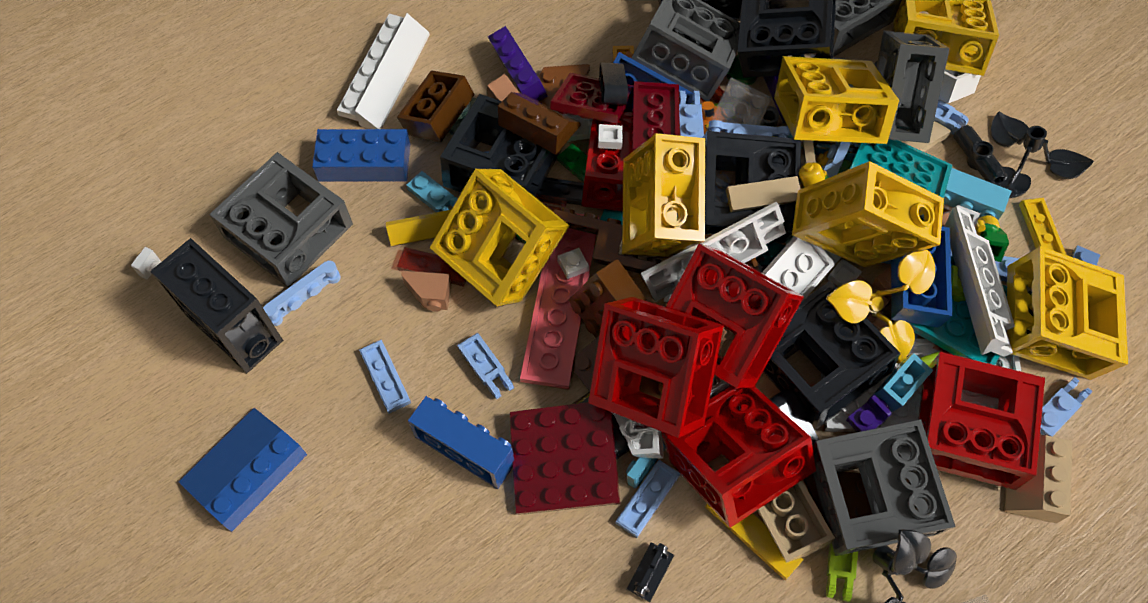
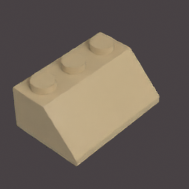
(1049, 492)
(796, 523)

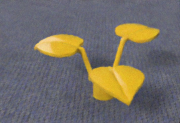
(856, 299)

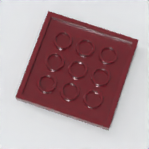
(563, 458)

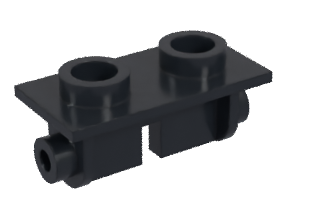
(650, 571)

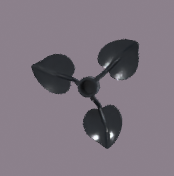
(1064, 163)
(912, 550)

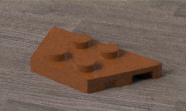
(554, 76)

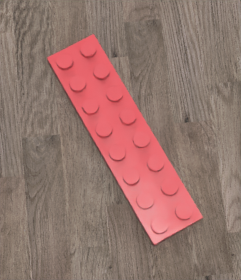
(554, 323)

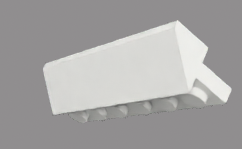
(384, 71)
(741, 240)
(980, 284)

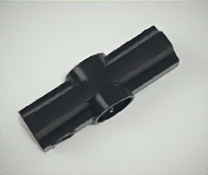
(980, 155)

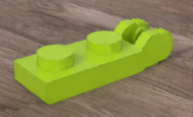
(841, 567)

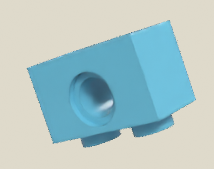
(903, 382)

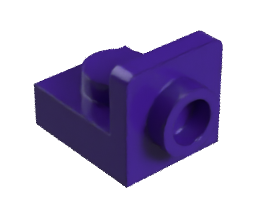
(870, 415)

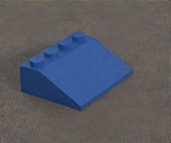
(243, 469)

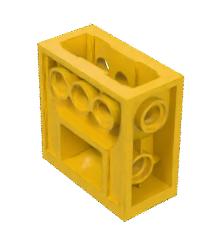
(961, 25)
(823, 107)
(659, 182)
(868, 215)
(484, 226)
(1075, 313)

